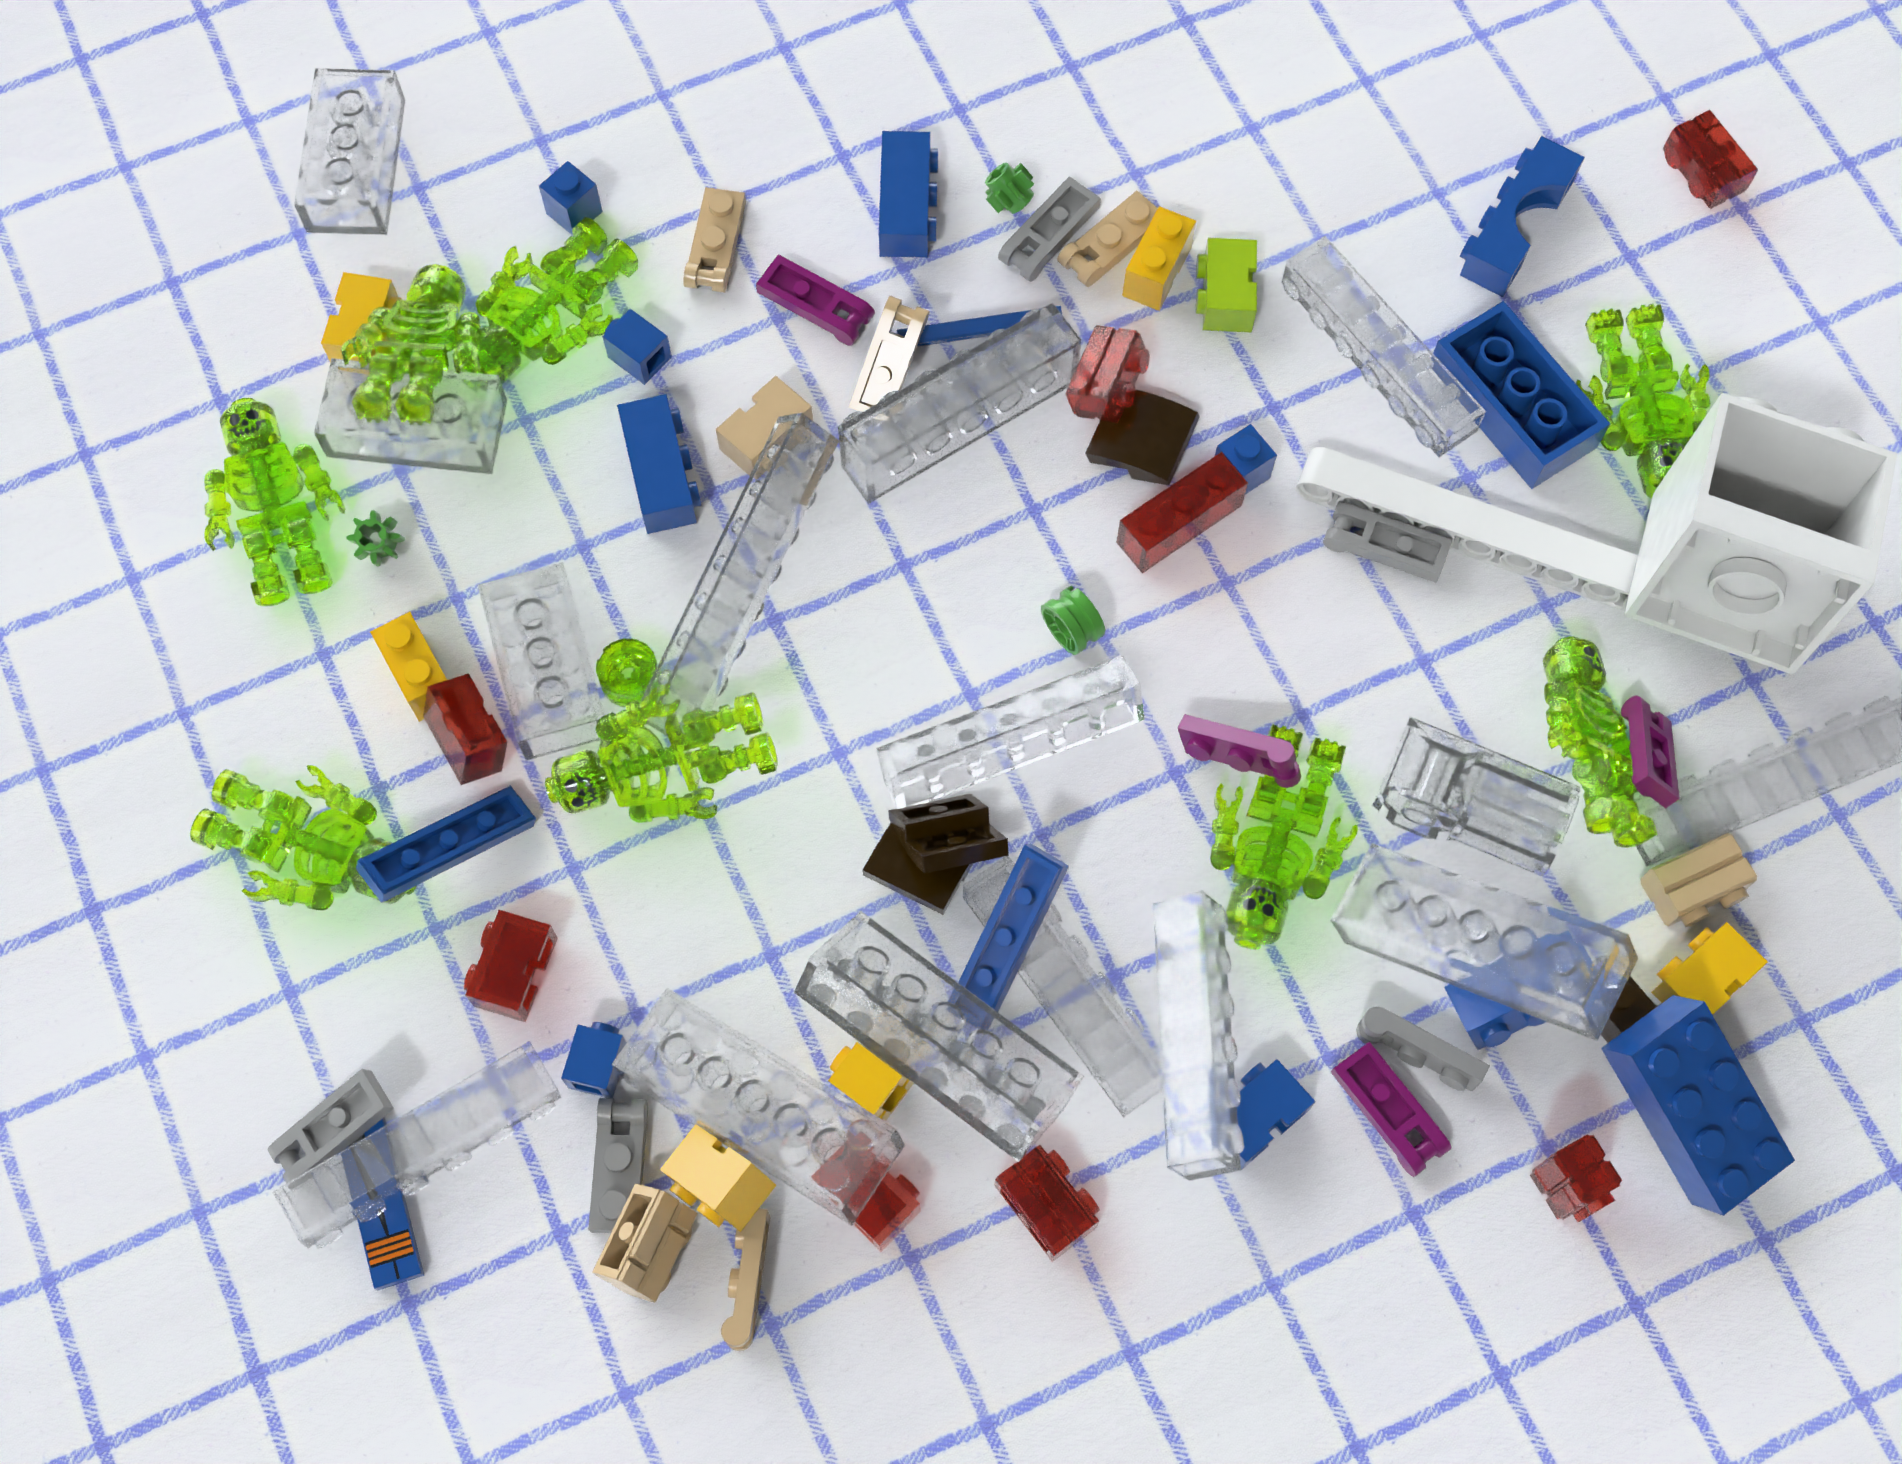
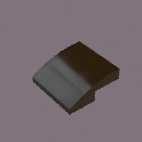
(1145, 439)
(948, 833)
(895, 870)

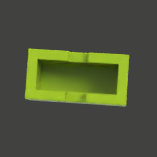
(1228, 285)

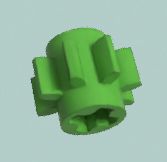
(1009, 188)
(364, 531)

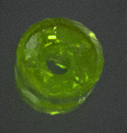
(622, 655)

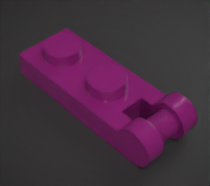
(814, 299)
(1240, 749)
(1651, 752)
(1390, 1108)

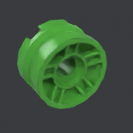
(1073, 620)

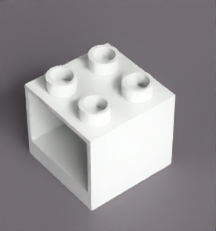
(1762, 533)

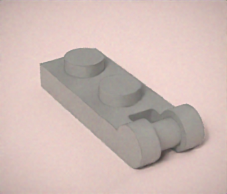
(1049, 228)
(1388, 541)
(1422, 1048)
(331, 1125)
(616, 1160)

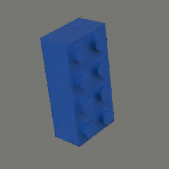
(1529, 400)
(1698, 1104)

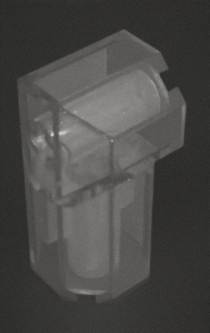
(1476, 796)

